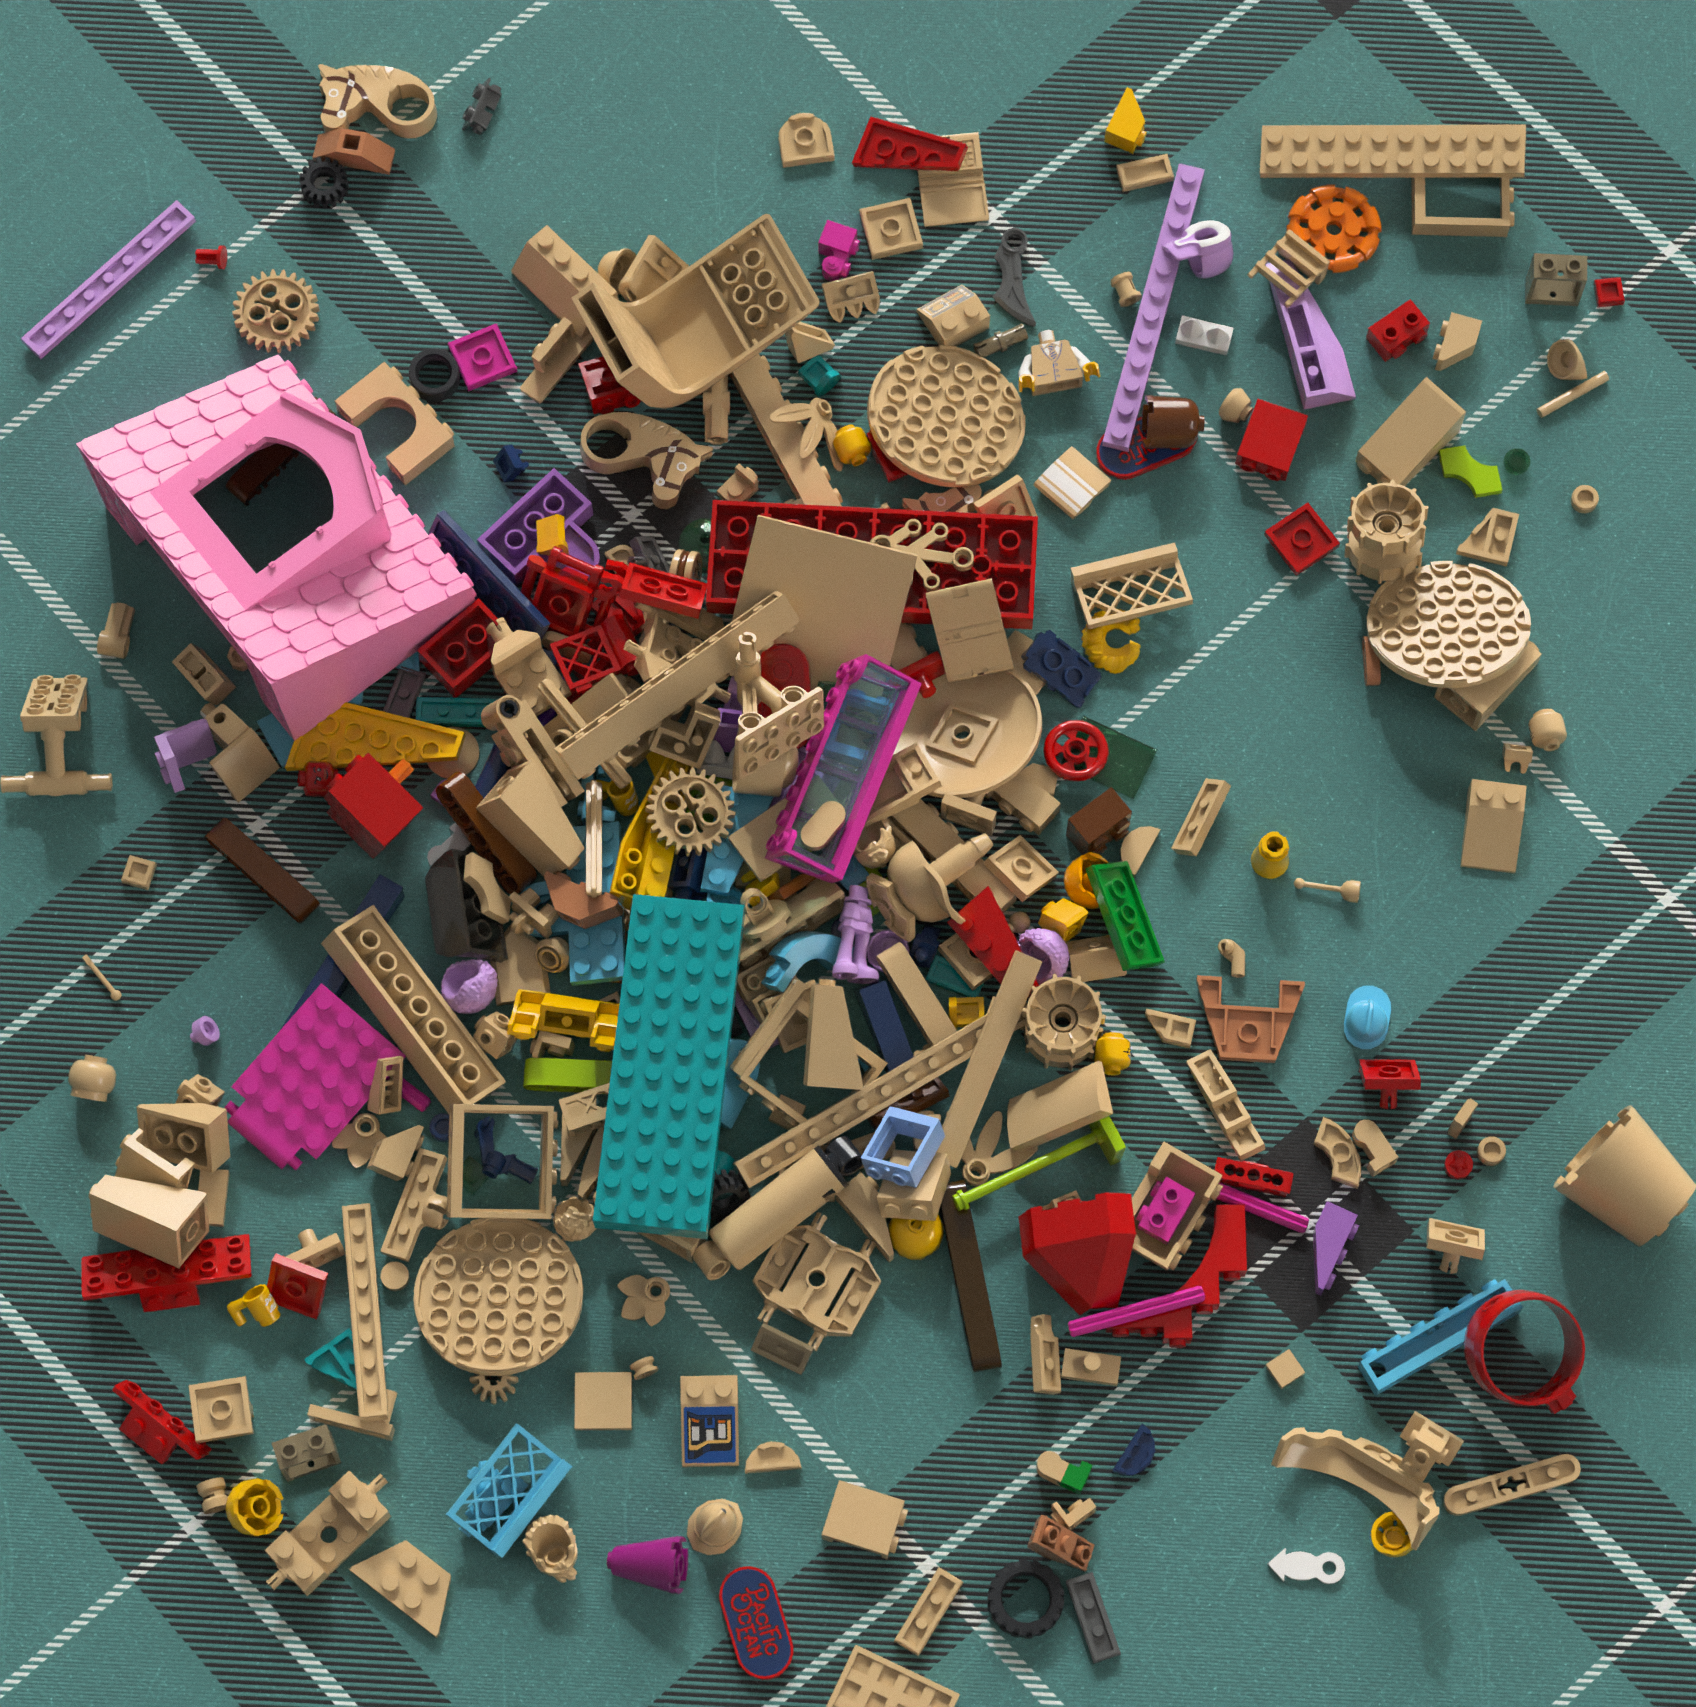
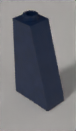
(884, 1024)

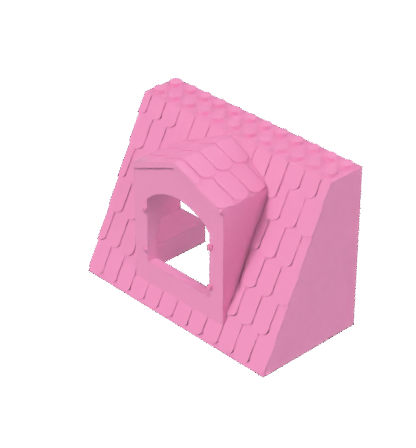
(332, 606)

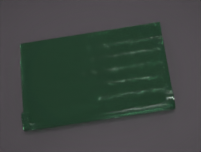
(1126, 760)

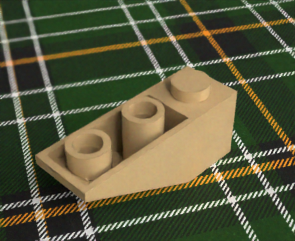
(1028, 803)

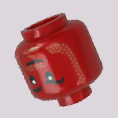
(316, 777)

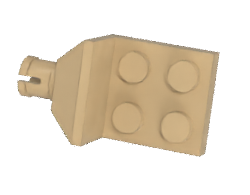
(522, 664)

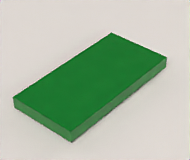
(1125, 915)

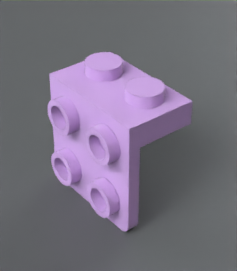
(182, 748)

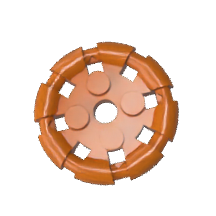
(1342, 216)

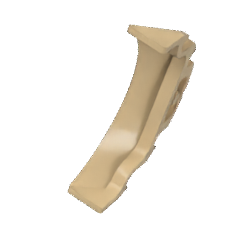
(1366, 1467)

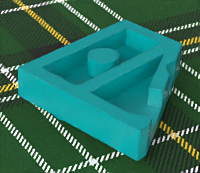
(336, 1359)

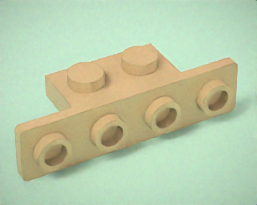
(554, 359)

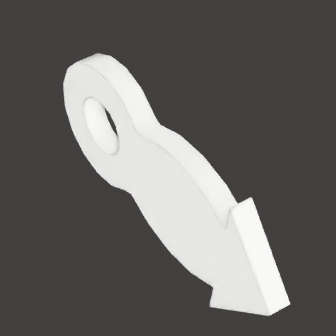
(1305, 1566)

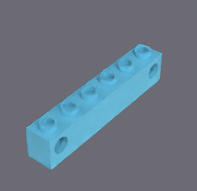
(1431, 1340)

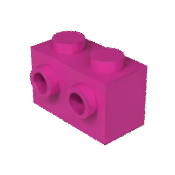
(1165, 1210)

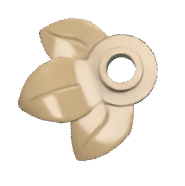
(359, 1143)
(641, 1301)

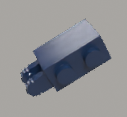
(687, 875)

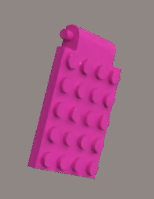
(309, 1080)

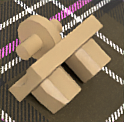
(528, 917)

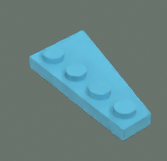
(724, 861)

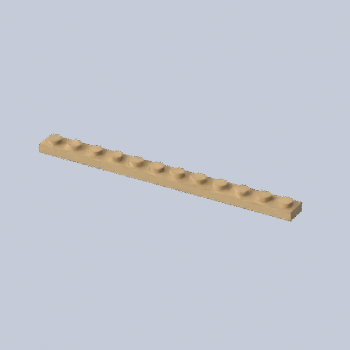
(862, 1103)

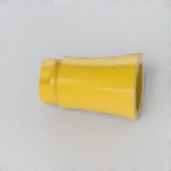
(1269, 863)

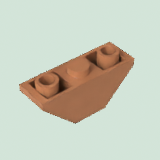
(355, 150)
(576, 906)
(1060, 1544)

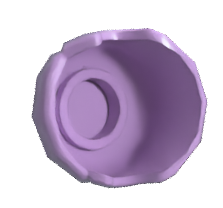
(880, 942)

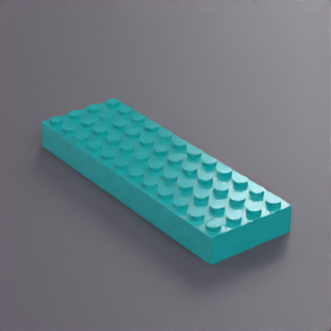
(669, 1067)

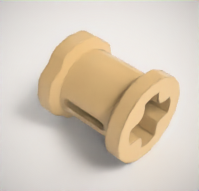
(1125, 289)

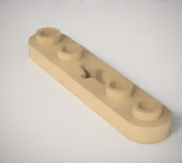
(1538, 1477)

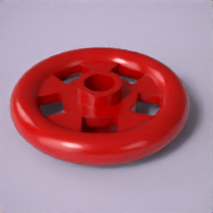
(1070, 729)

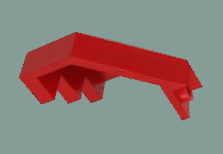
(1082, 1248)

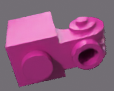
(838, 244)

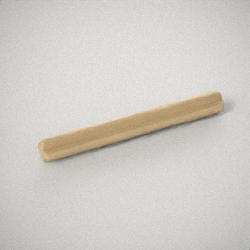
(576, 723)
(593, 838)

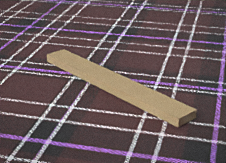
(988, 1055)
(365, 1313)

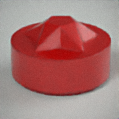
(1458, 1164)

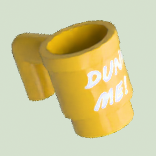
(623, 800)
(260, 1305)

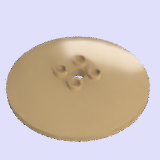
(1002, 727)

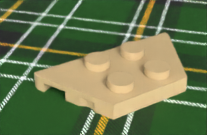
(409, 1583)

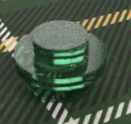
(1516, 461)

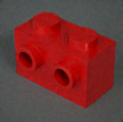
(1398, 331)

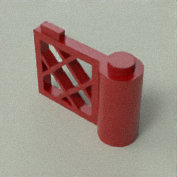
(613, 636)

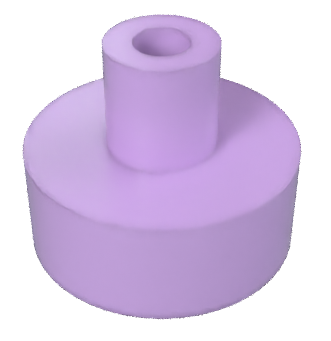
(204, 1031)

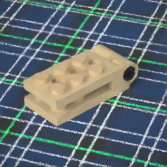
(525, 739)

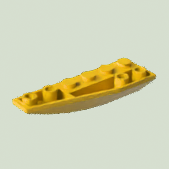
(643, 862)

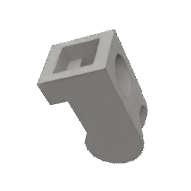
(455, 841)

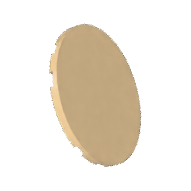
(946, 416)
(1449, 625)
(498, 1296)

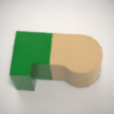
(1063, 1473)

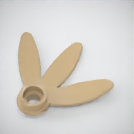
(820, 420)
(981, 1159)

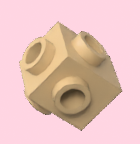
(493, 1036)
(199, 1091)

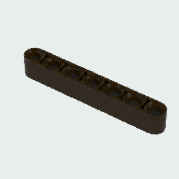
(970, 1282)

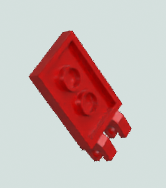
(653, 588)

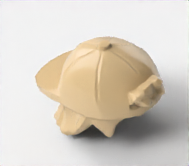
(875, 845)
(552, 1547)

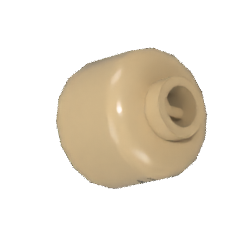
(1547, 729)

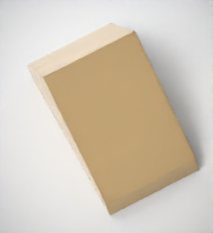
(808, 341)

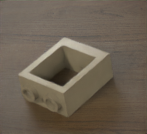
(1544, 280)
(298, 1450)

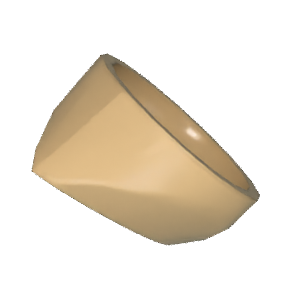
(1566, 361)

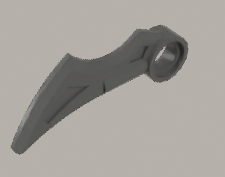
(1011, 291)

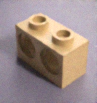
(203, 674)

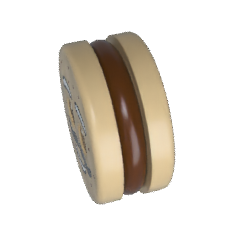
(687, 564)

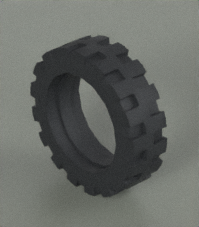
(1026, 1568)

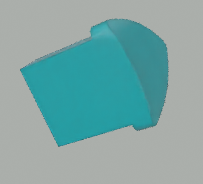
(819, 375)

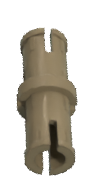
(1001, 341)

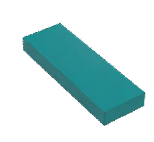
(451, 711)

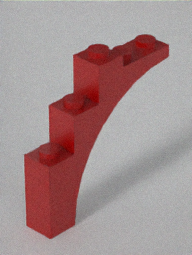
(1223, 1259)

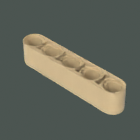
(915, 994)

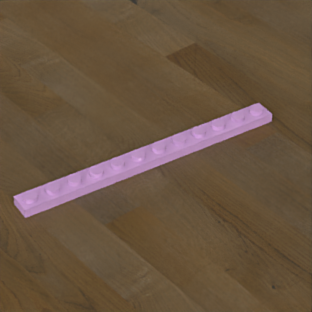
(1152, 311)

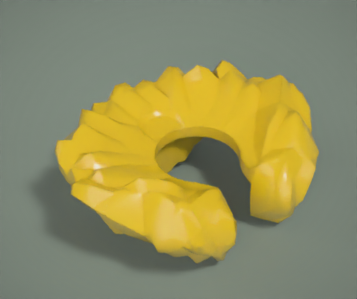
(1103, 656)

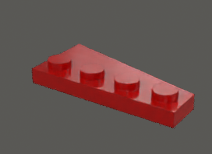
(903, 147)
(988, 934)

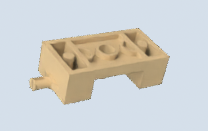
(348, 1509)

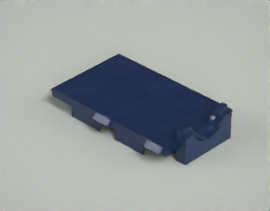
(1060, 667)

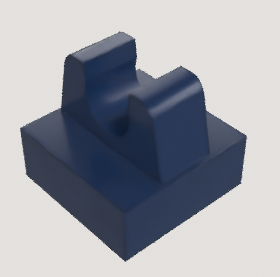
(509, 463)

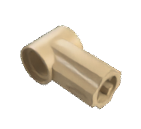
(115, 638)

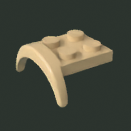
(650, 270)

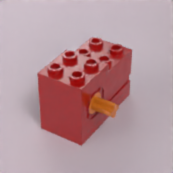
(371, 802)

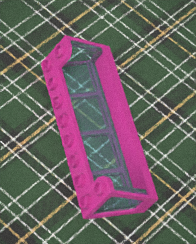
(844, 764)

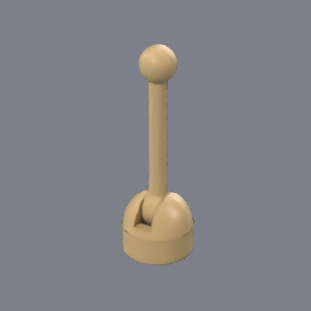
(1349, 890)

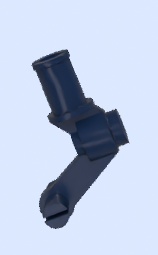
(495, 1162)

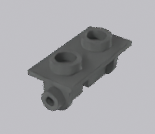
(475, 115)

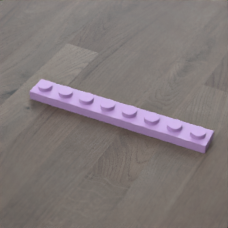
(108, 279)

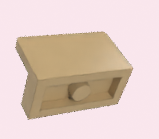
(1094, 959)

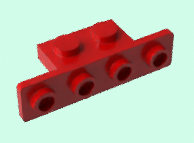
(154, 1427)

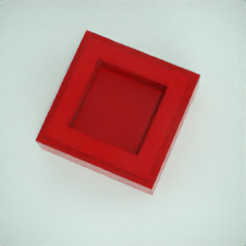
(1609, 292)

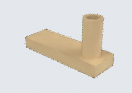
(378, 1428)

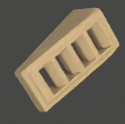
(389, 1100)

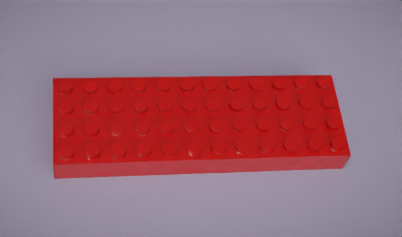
(1000, 543)

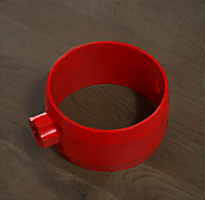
(1554, 1394)

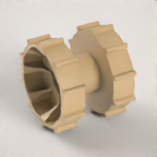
(1389, 553)
(1065, 999)

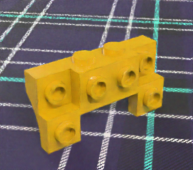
(565, 1016)

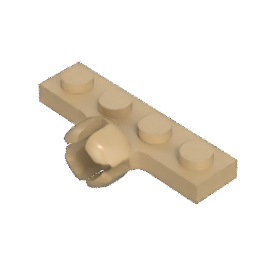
(417, 1206)

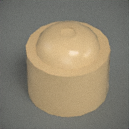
(769, 778)

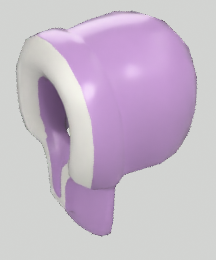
(1206, 247)

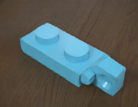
(486, 1508)

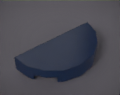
(1137, 1454)

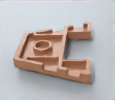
(1248, 1031)

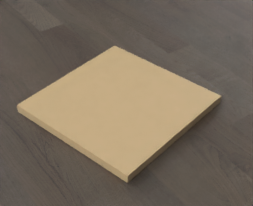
(839, 587)

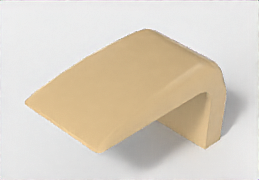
(702, 318)

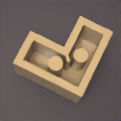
(687, 741)

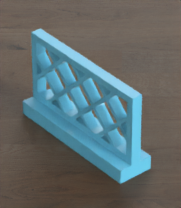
(528, 1505)

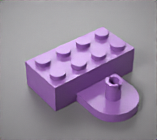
(515, 533)

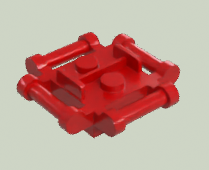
(566, 594)

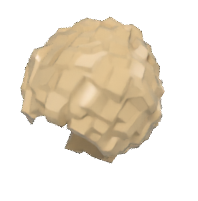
(574, 1219)

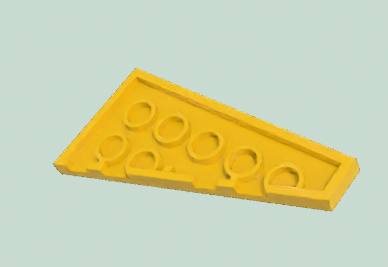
(381, 734)

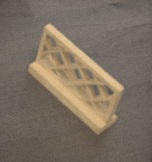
(1126, 569)

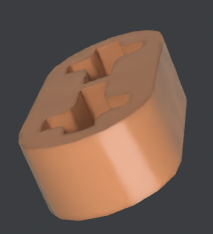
(1371, 664)

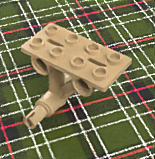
(52, 709)
(794, 716)

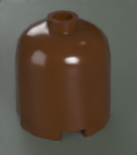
(1170, 422)

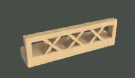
(587, 1121)

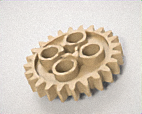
(264, 330)
(668, 820)

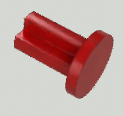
(212, 256)

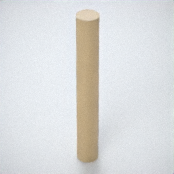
(1572, 394)

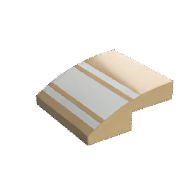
(1072, 482)

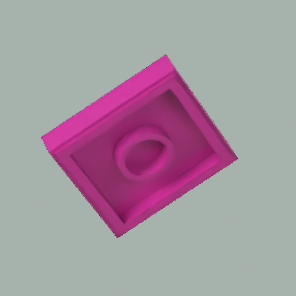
(482, 357)

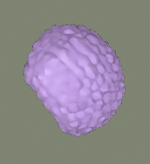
(1046, 947)
(469, 985)

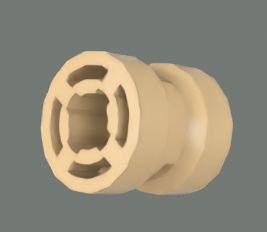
(213, 1495)

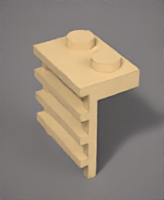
(1305, 259)

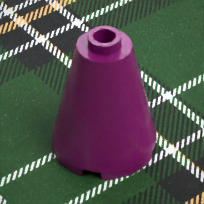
(652, 1563)

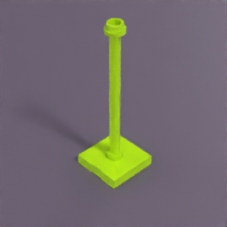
(1102, 1132)

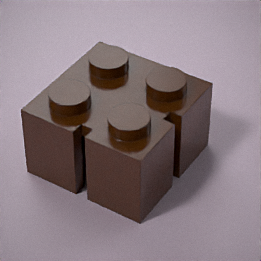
(1099, 823)

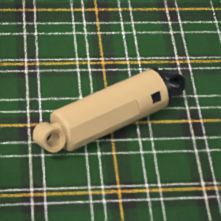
(778, 1208)

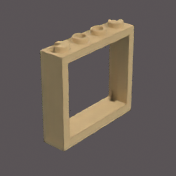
(1461, 226)
(772, 1102)
(548, 1150)

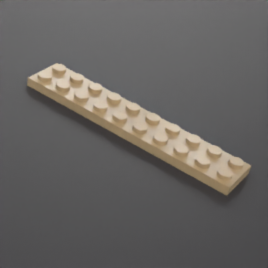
(1392, 151)

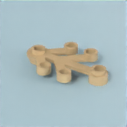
(918, 547)

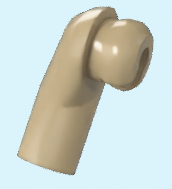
(1235, 955)

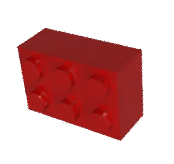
(461, 649)

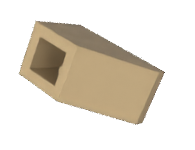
(1459, 340)
(394, 1154)

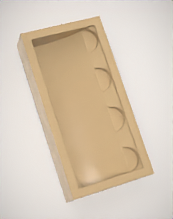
(1058, 1107)

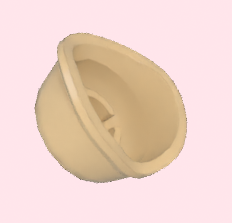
(615, 266)

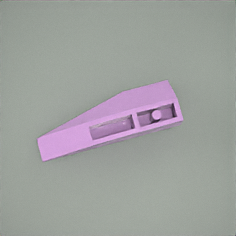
(1312, 348)

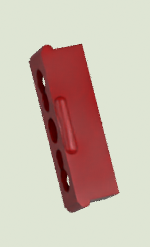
(1260, 1170)

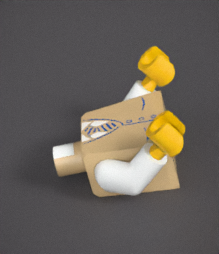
(1054, 366)

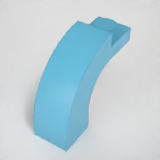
(797, 950)

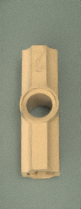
(716, 411)

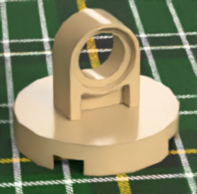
(764, 919)

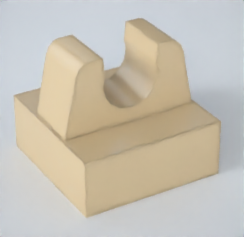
(1517, 753)

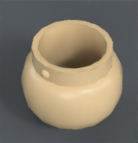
(92, 1078)

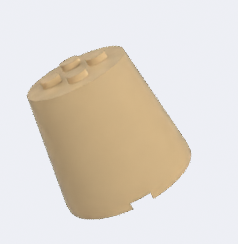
(1628, 1179)

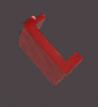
(1271, 440)

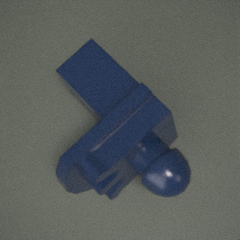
(925, 946)

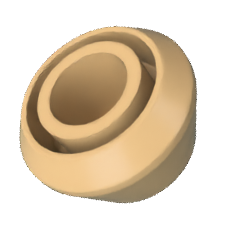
(1236, 406)
(552, 954)

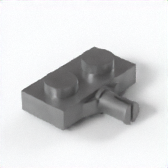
(647, 553)

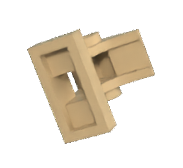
(1427, 1445)

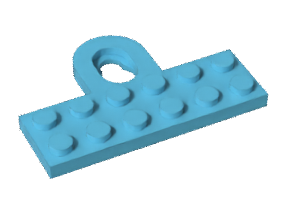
(598, 951)

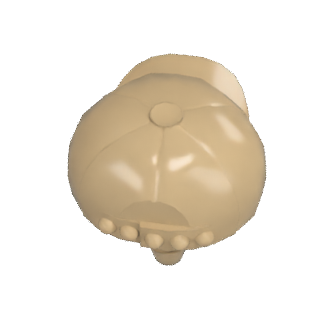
(923, 885)

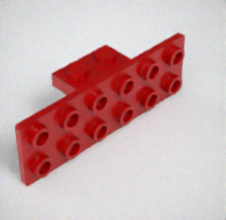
(160, 1283)

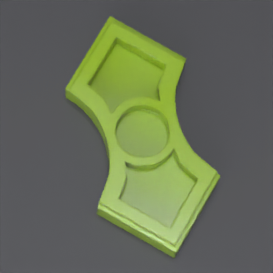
(1481, 478)

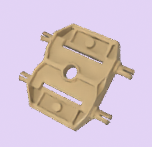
(661, 640)
(811, 1302)

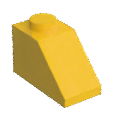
(1127, 124)
(1063, 918)

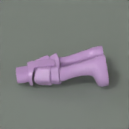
(857, 921)

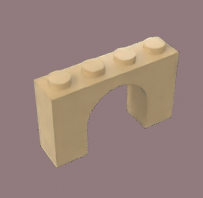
(386, 389)

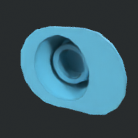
(1367, 1017)

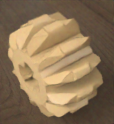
(484, 1386)

